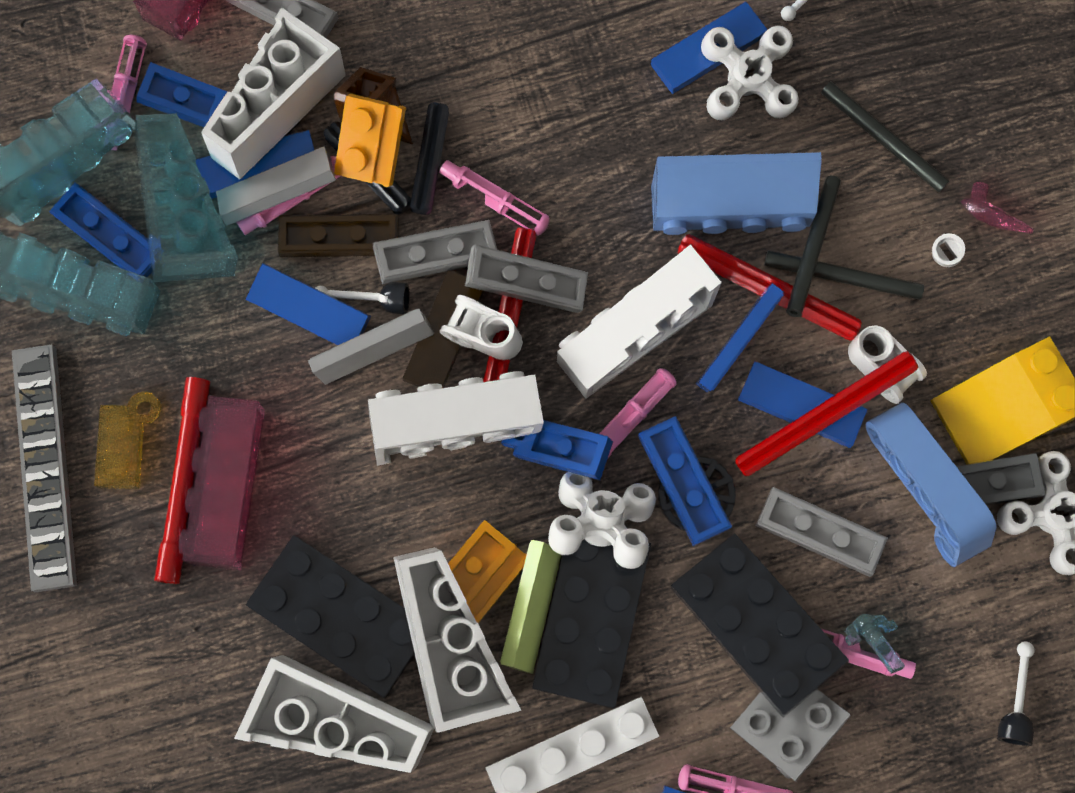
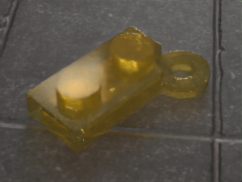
(122, 442)

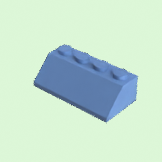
(735, 192)

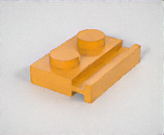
(369, 140)
(486, 568)

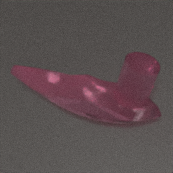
(991, 214)

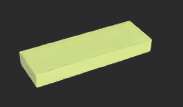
(531, 607)

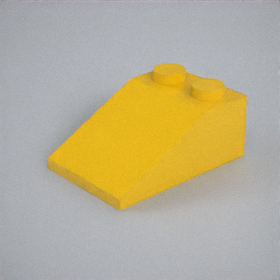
(1009, 403)

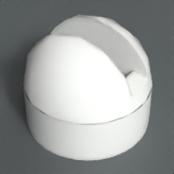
(954, 245)

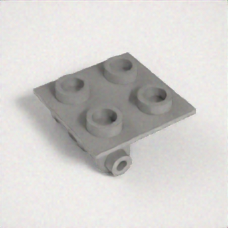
(795, 739)

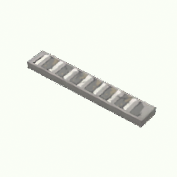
(44, 469)

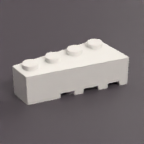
(273, 93)
(639, 322)
(454, 415)
(451, 653)
(326, 717)

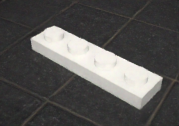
(574, 750)

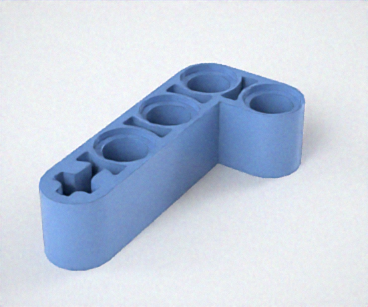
(934, 481)

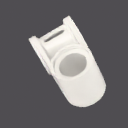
(476, 325)
(887, 349)

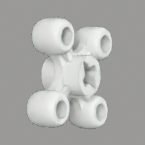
(739, 62)
(1040, 515)
(602, 519)

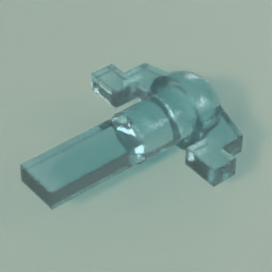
(868, 627)

